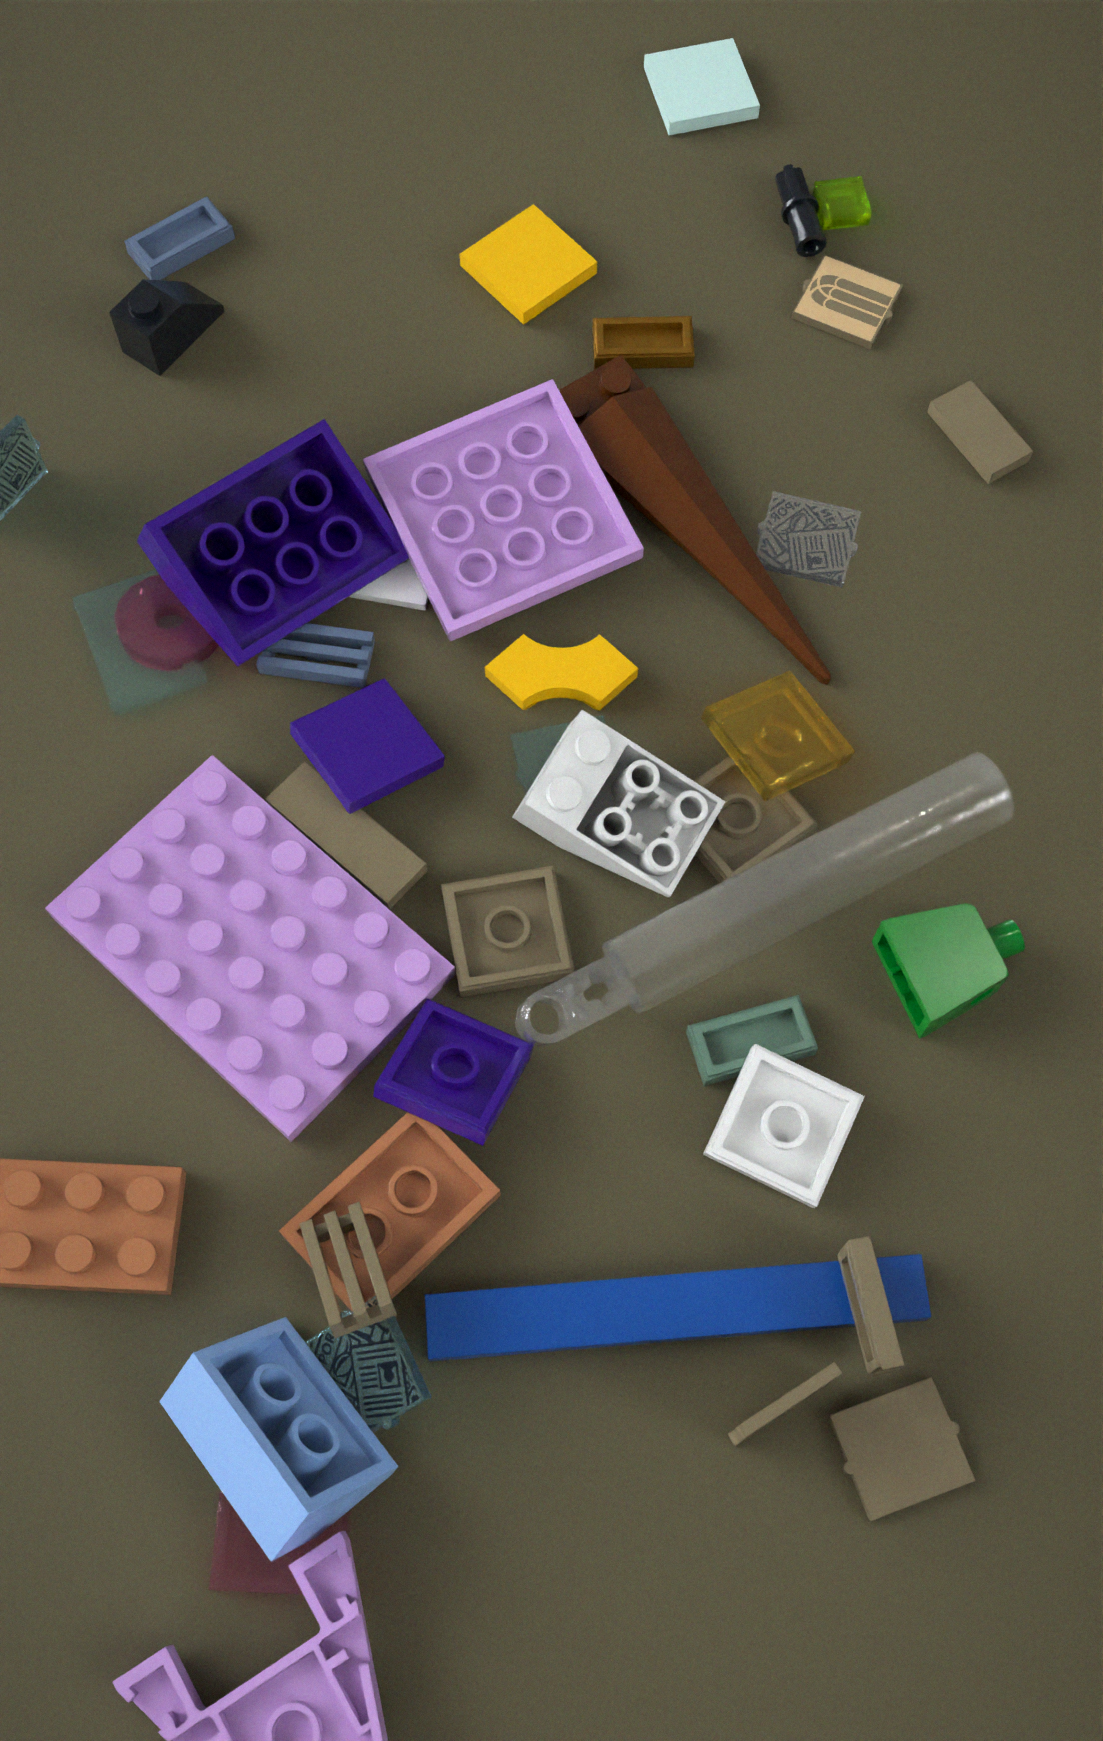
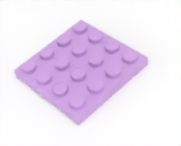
(502, 509)

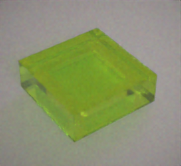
(842, 203)

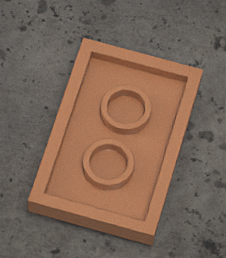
(415, 1199)
(89, 1226)

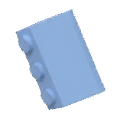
(276, 1435)

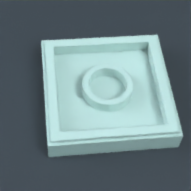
(701, 86)

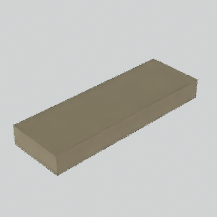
(350, 840)

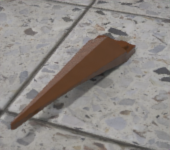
(662, 479)

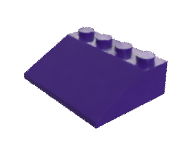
(274, 543)

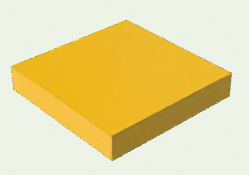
(528, 264)

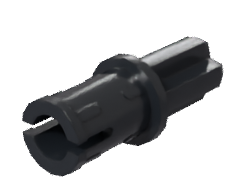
(800, 211)

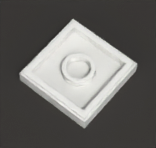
(784, 1125)

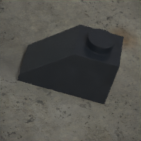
(162, 321)

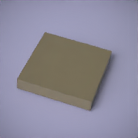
(747, 825)
(507, 931)

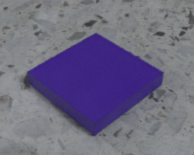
(366, 745)
(453, 1071)

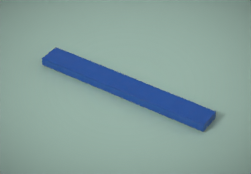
(660, 1308)

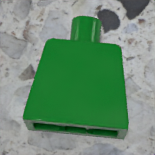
(945, 961)

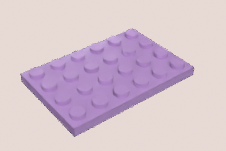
(252, 945)

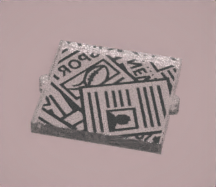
(808, 539)

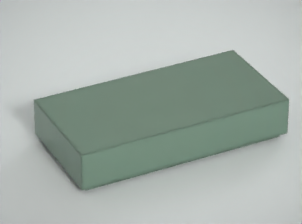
(725, 1041)

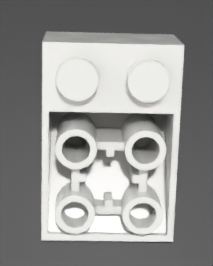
(618, 806)

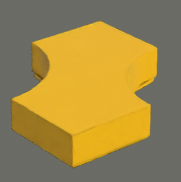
(539, 672)

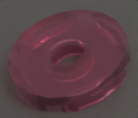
(151, 644)

